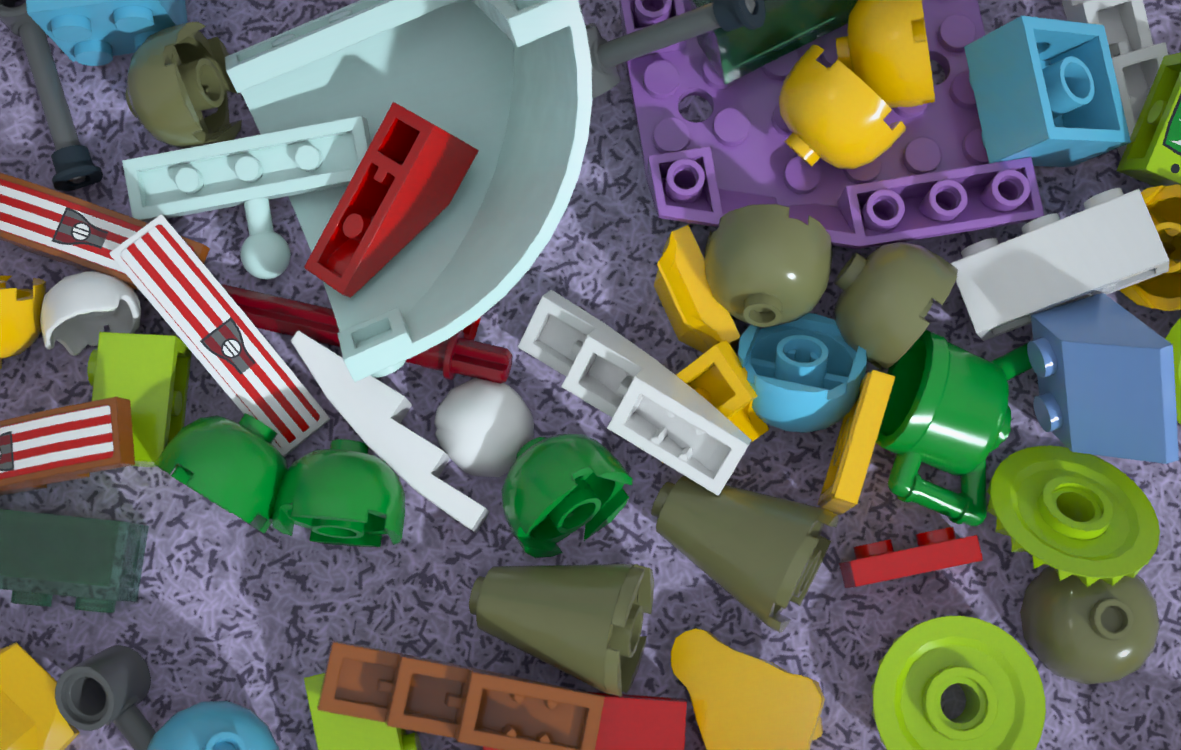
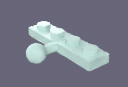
(248, 174)

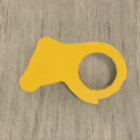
(745, 699)

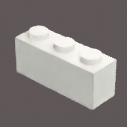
(1060, 262)

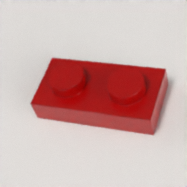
(934, 552)

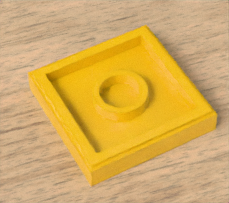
(856, 444)

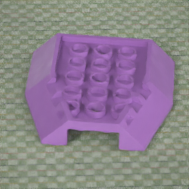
(920, 188)

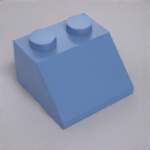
(1104, 381)

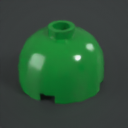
(229, 465)
(559, 488)
(341, 497)

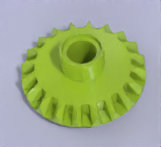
(1073, 514)
(995, 672)

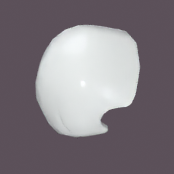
(83, 304)
(483, 427)

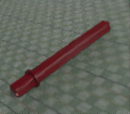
(319, 323)

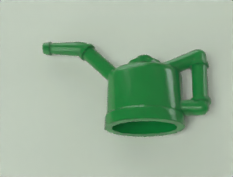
(950, 415)

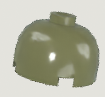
(177, 78)
(767, 264)
(889, 298)
(1090, 630)

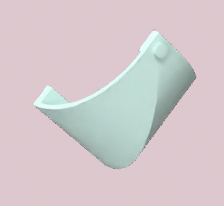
(486, 72)

